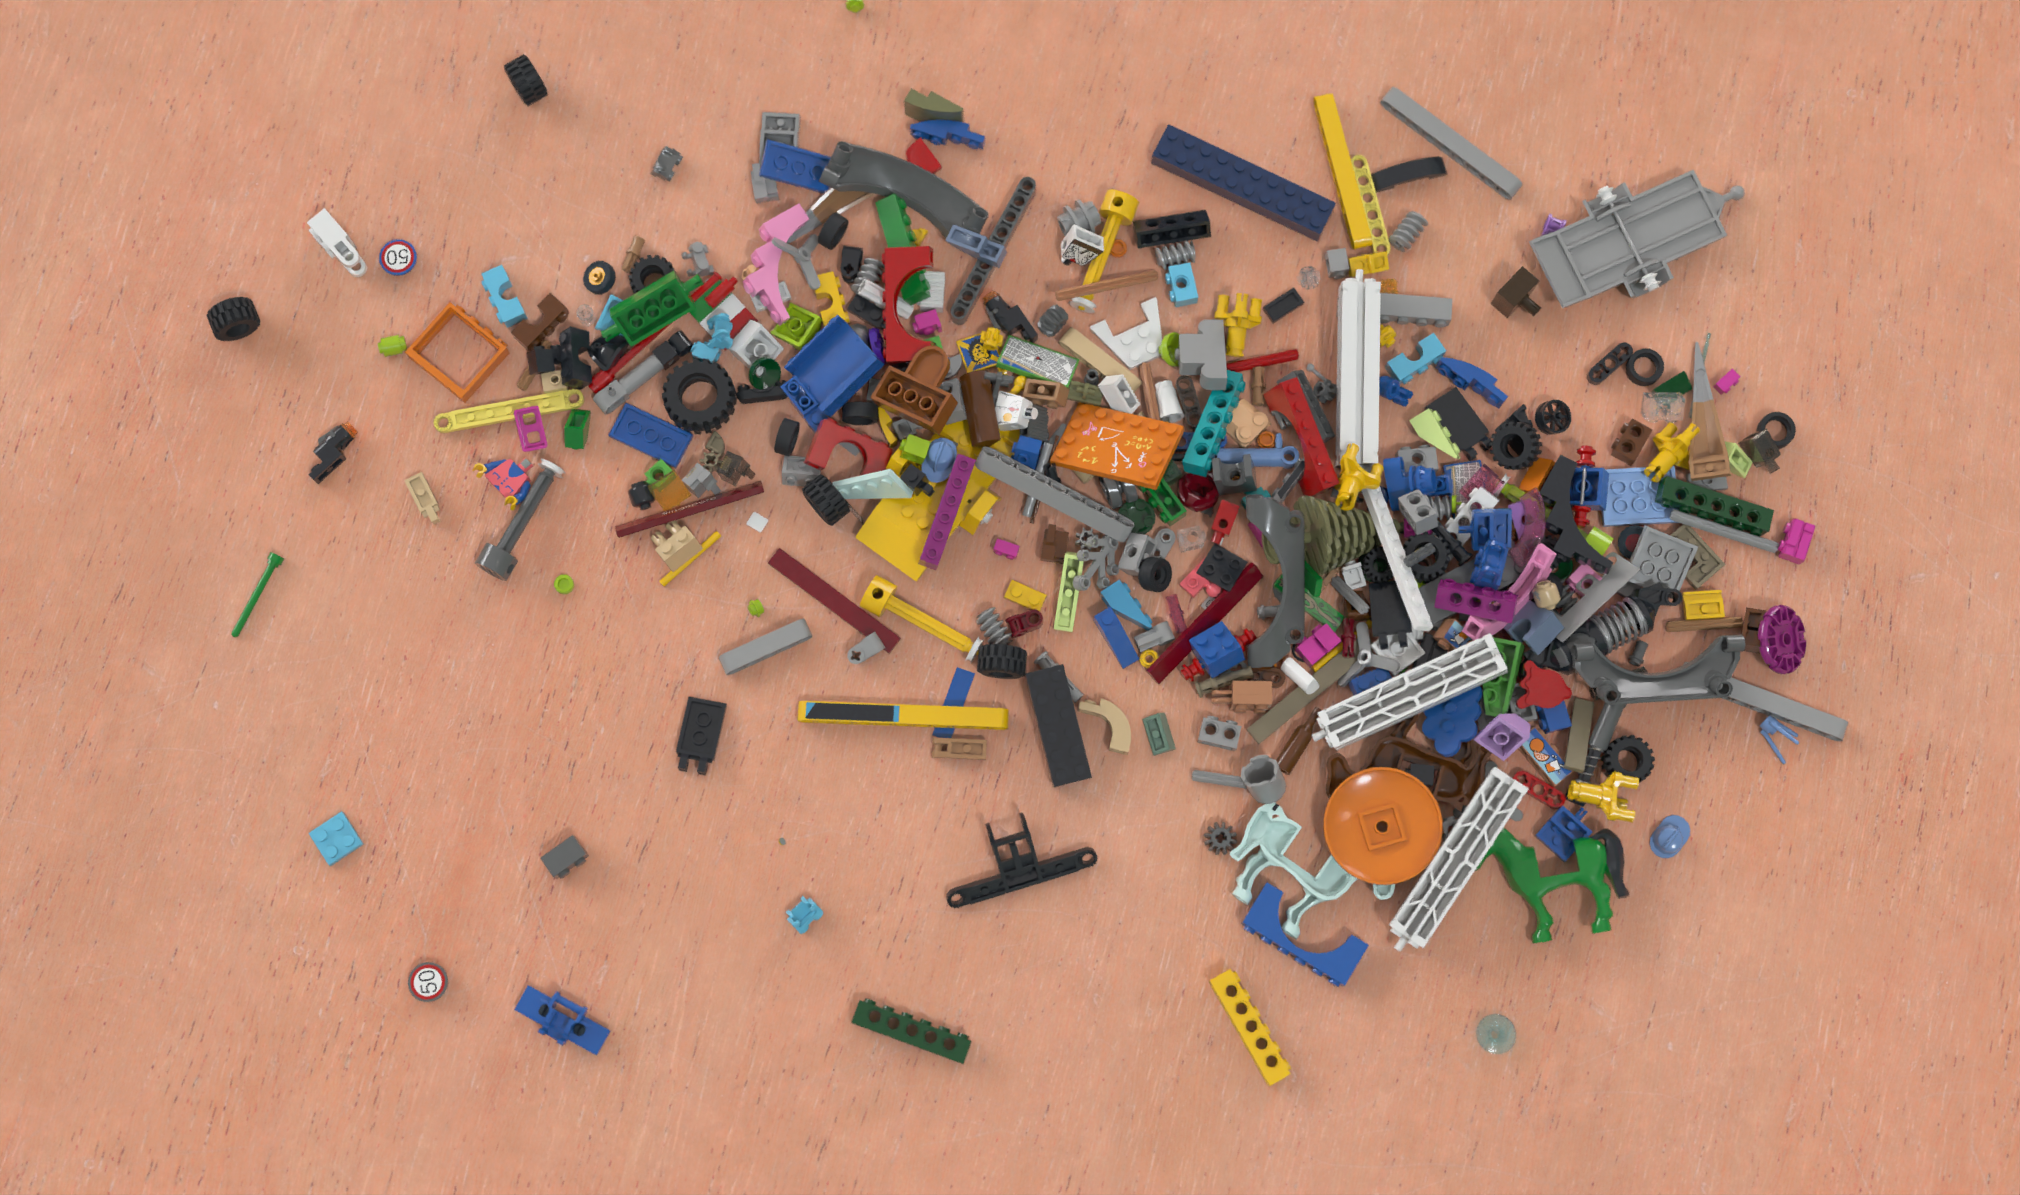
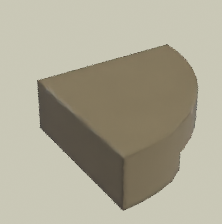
(716, 444)

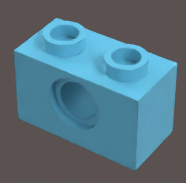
(1184, 274)

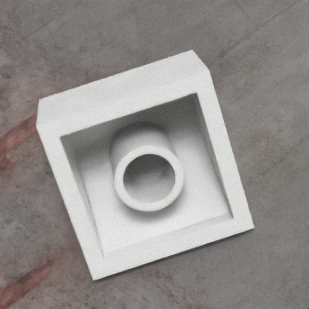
(754, 343)

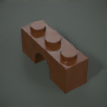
(532, 335)

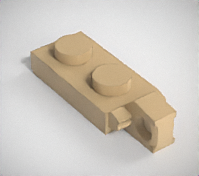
(423, 497)

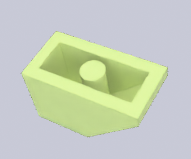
(1739, 461)

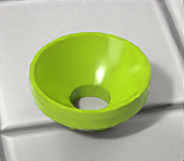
(1168, 347)

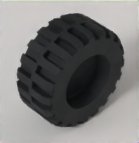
(688, 375)

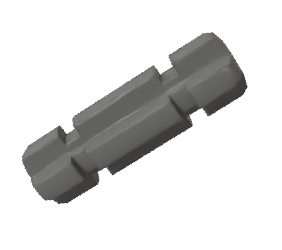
(1419, 555)

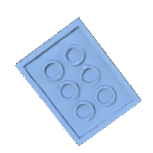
(1633, 499)

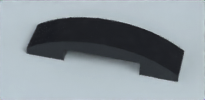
(1407, 172)

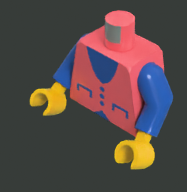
(507, 479)

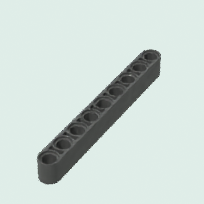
(1002, 226)

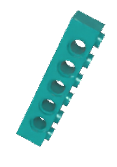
(1201, 464)

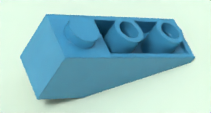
(1124, 605)

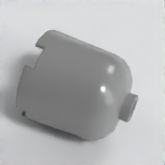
(1264, 779)

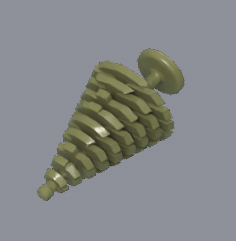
(1332, 534)

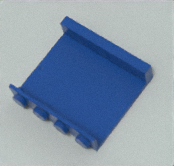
(834, 365)

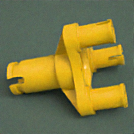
(1238, 321)
(1671, 450)
(1355, 478)
(1605, 795)

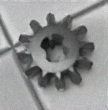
(1052, 320)
(1225, 843)

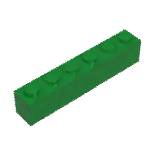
(899, 234)

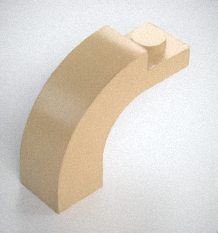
(1116, 720)

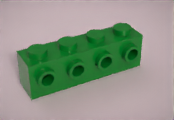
(1166, 502)

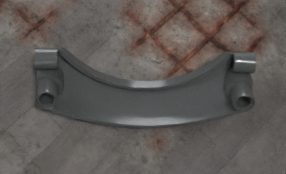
(883, 174)

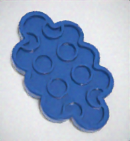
(1453, 722)

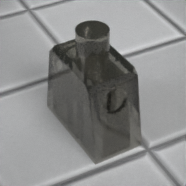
(1761, 450)

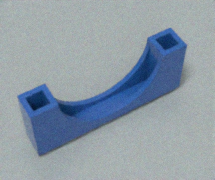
(1264, 921)

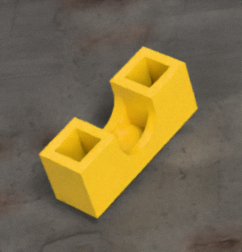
(829, 290)

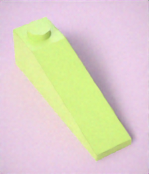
(1067, 594)

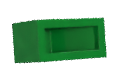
(577, 429)

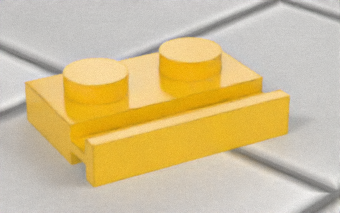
(1703, 605)

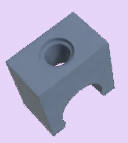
(1534, 626)

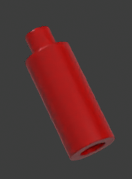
(721, 292)

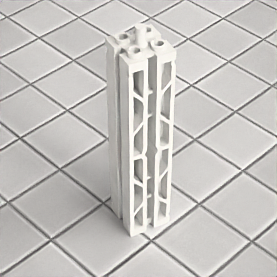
(1358, 368)
(1411, 693)
(1457, 859)

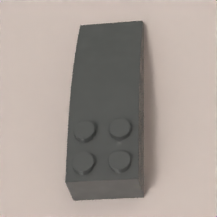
(1462, 575)

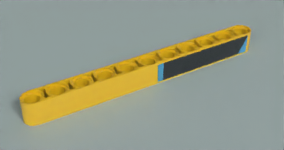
(903, 715)

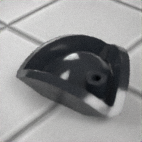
(608, 353)

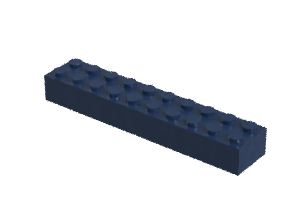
(1243, 182)

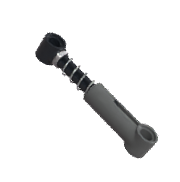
(1599, 741)

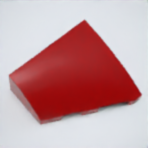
(921, 156)

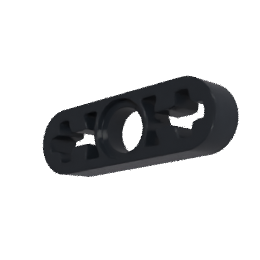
(1601, 364)

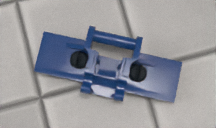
(560, 1026)

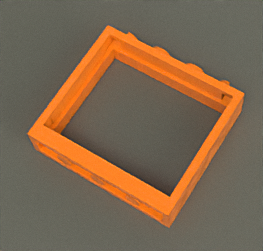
(434, 328)

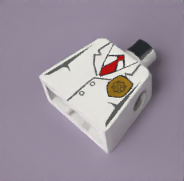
(1013, 411)

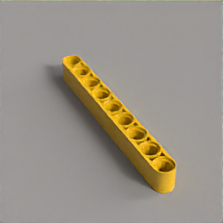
(1342, 171)

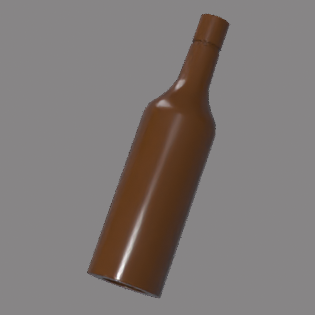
(1297, 744)

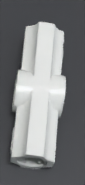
(874, 293)

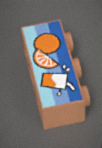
(1450, 635)
(1544, 757)

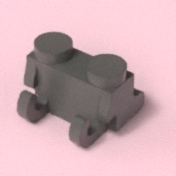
(665, 163)

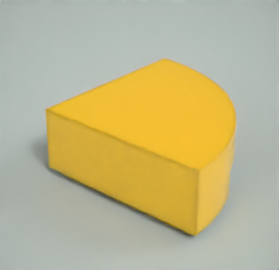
(920, 235)

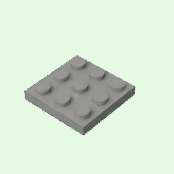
(1661, 559)

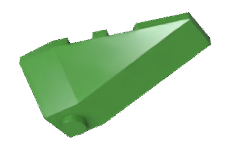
(1499, 691)

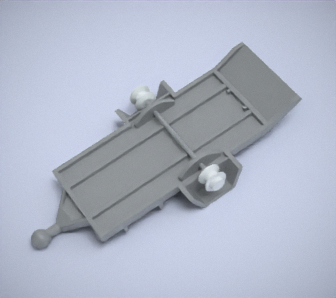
(1633, 241)

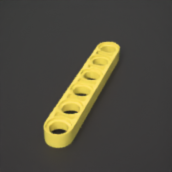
(1373, 206)

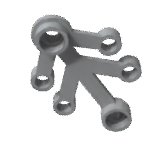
(1109, 546)

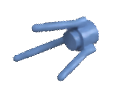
(1771, 725)

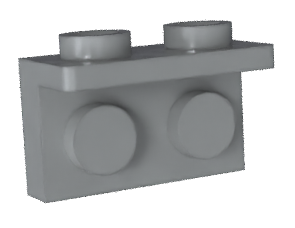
(796, 472)

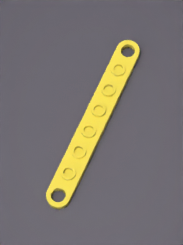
(504, 411)

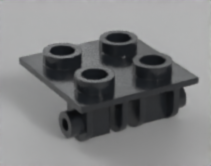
(1221, 567)

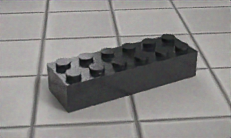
(1058, 725)

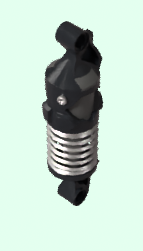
(1606, 630)

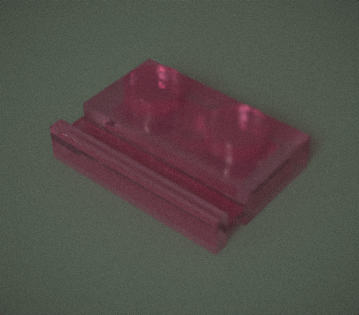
(1483, 477)

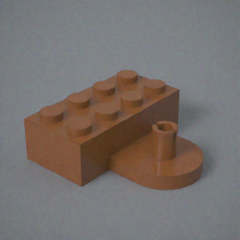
(916, 391)

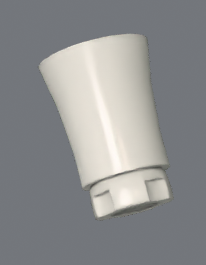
(1167, 402)

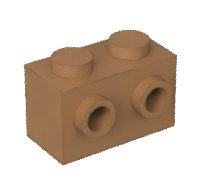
(1046, 393)

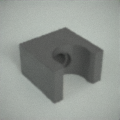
(1225, 473)

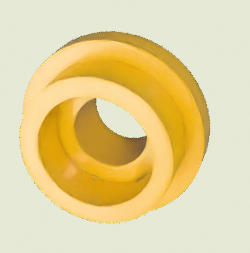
(1144, 654)

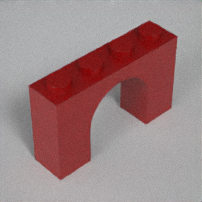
(829, 434)

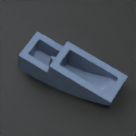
(976, 246)

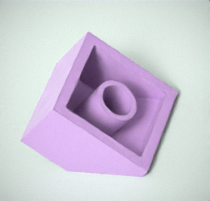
(1504, 735)

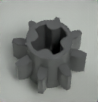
(1325, 390)

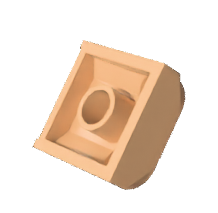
(1246, 424)

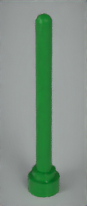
(273, 562)

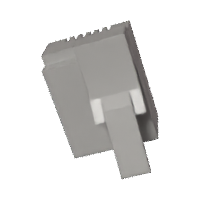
(763, 188)
(700, 480)

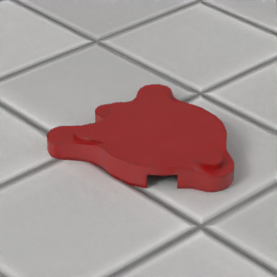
(1542, 688)

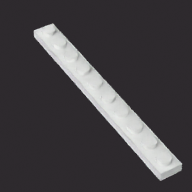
(1395, 555)

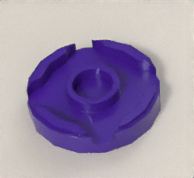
(877, 343)

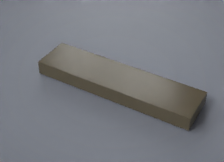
(1578, 735)

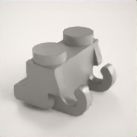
(699, 260)

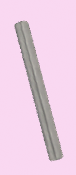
(1724, 531)

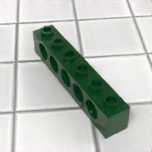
(1760, 515)
(862, 1019)

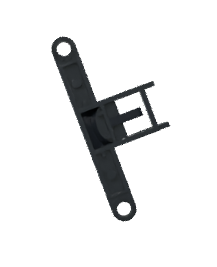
(1019, 870)

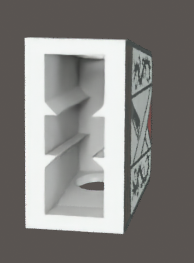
(1080, 246)

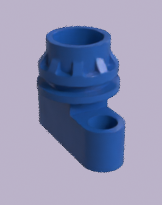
(1402, 482)

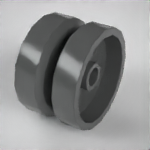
(1114, 489)

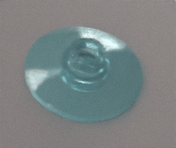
(1504, 1029)

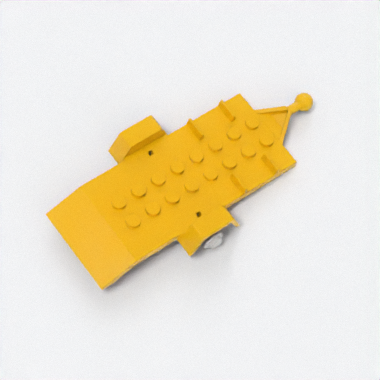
(902, 525)

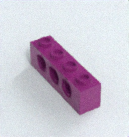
(1466, 605)

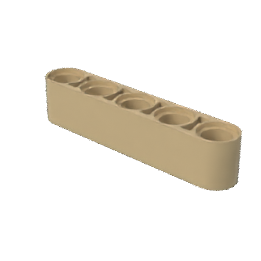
(1096, 358)

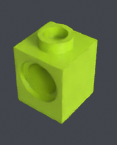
(914, 449)

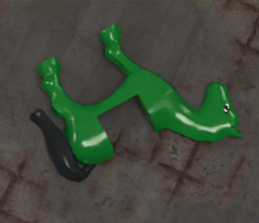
(1593, 862)

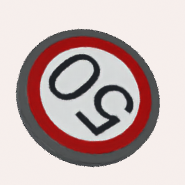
(428, 982)

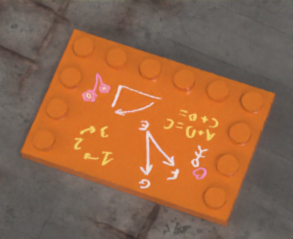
(1117, 445)

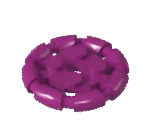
(1785, 639)

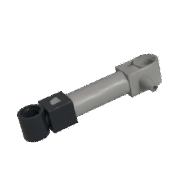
(662, 358)

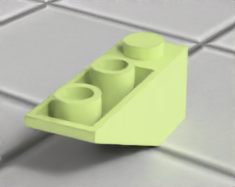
(1431, 430)

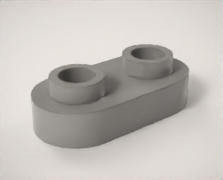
(1164, 546)

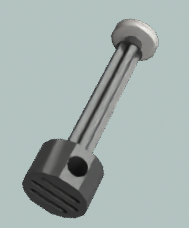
(497, 559)

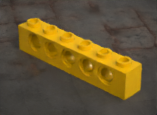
(1270, 1074)

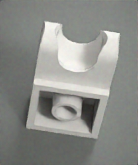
(336, 242)

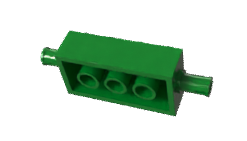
(652, 308)

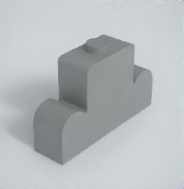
(1204, 355)

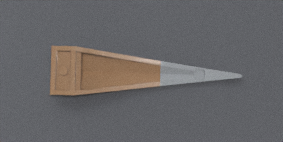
(829, 203)
(1707, 449)

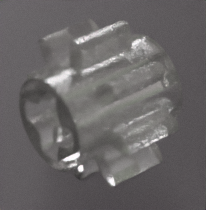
(1308, 277)

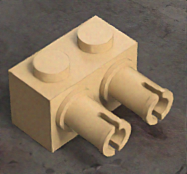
(678, 547)

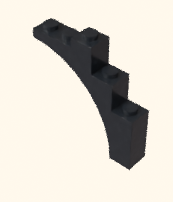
(1560, 521)

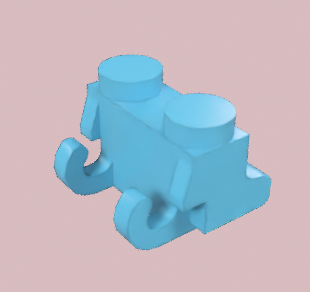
(723, 326)
(804, 914)

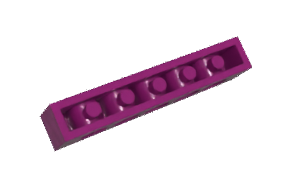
(946, 512)

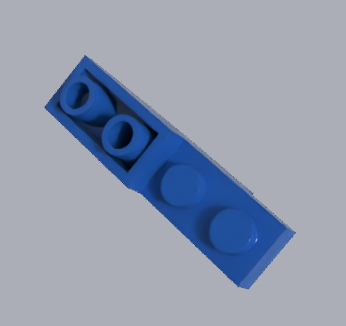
(941, 130)
(1466, 374)
(803, 402)

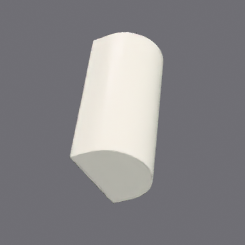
(1299, 676)

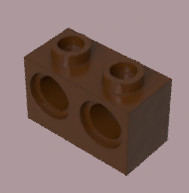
(1634, 444)
(1750, 629)

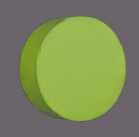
(564, 584)

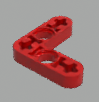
(1531, 781)

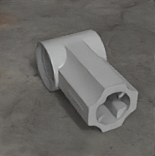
(1158, 635)

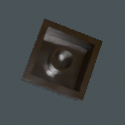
(1516, 294)

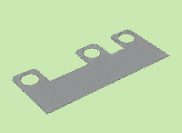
(1596, 595)

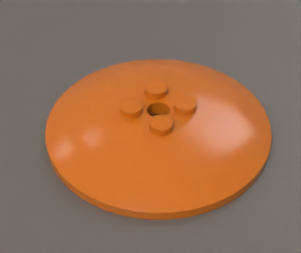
(1390, 798)

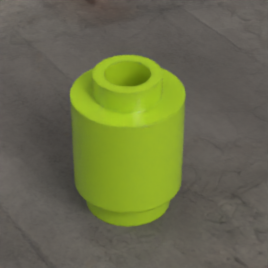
(392, 345)

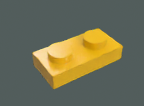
(1025, 596)

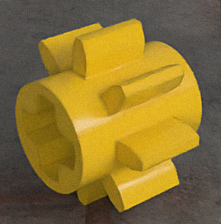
(1387, 336)
(991, 339)

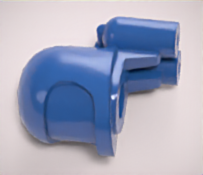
(1390, 389)

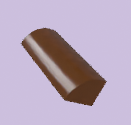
(980, 409)

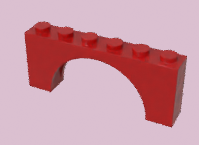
(899, 267)
(1290, 401)

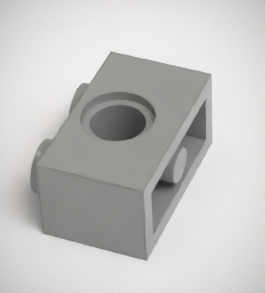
(1424, 453)
(1135, 552)

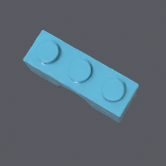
(497, 282)
(1430, 352)

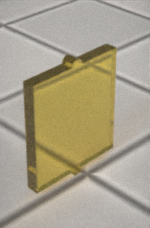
(669, 490)

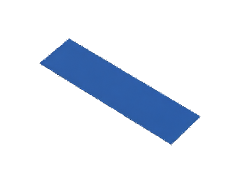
(955, 697)

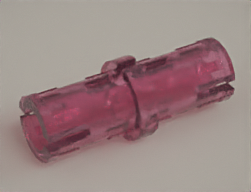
(1176, 613)

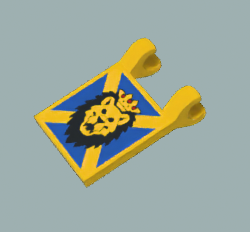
(977, 357)

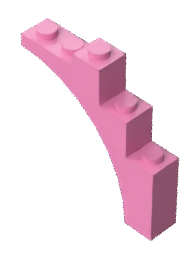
(766, 258)

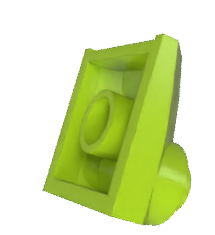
(799, 328)

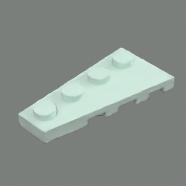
(873, 486)

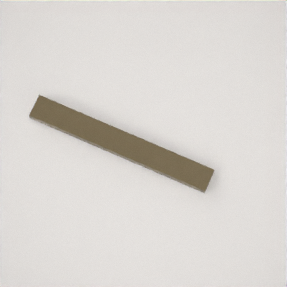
(1299, 699)

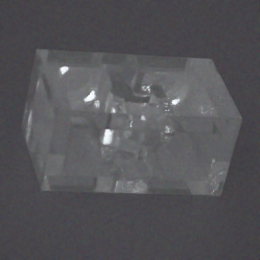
(1655, 401)

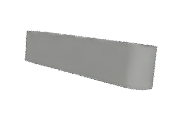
(765, 646)

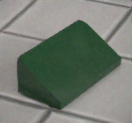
(1677, 384)

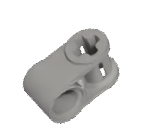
(868, 647)

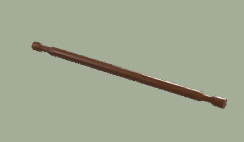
(1038, 502)

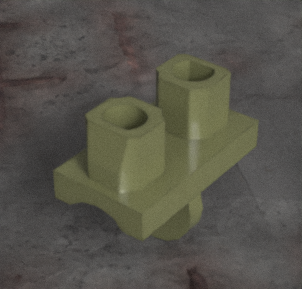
(1085, 393)

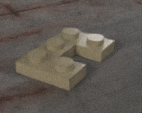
(1705, 558)

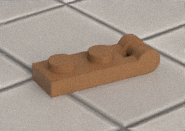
(960, 748)

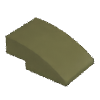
(931, 107)

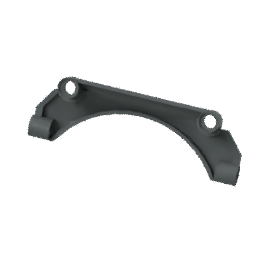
(1289, 544)
(1688, 682)

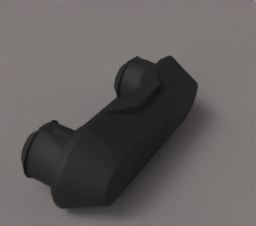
(747, 395)

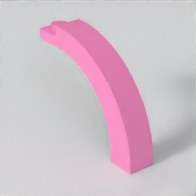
(1535, 572)

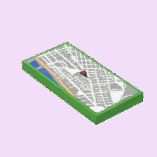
(1036, 361)

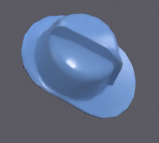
(939, 460)
(1670, 836)

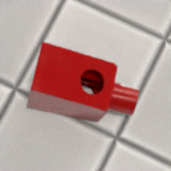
(1227, 512)

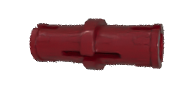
(1348, 638)

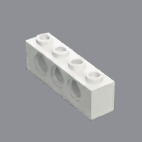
(1479, 495)

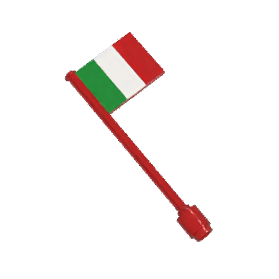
(737, 312)

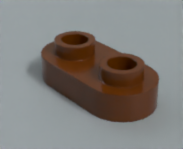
(1266, 674)

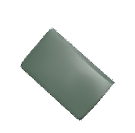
(1159, 733)

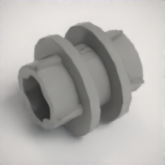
(1084, 216)

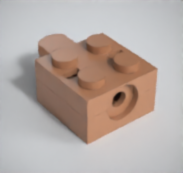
(1246, 696)

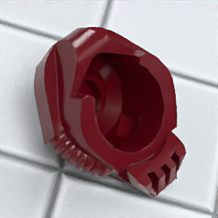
(1197, 491)

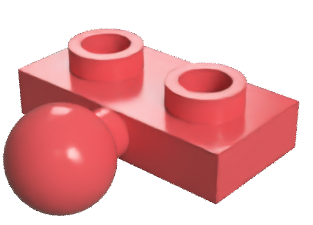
(1195, 583)

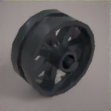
(1553, 417)

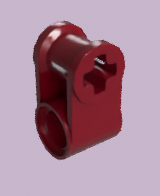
(1023, 623)

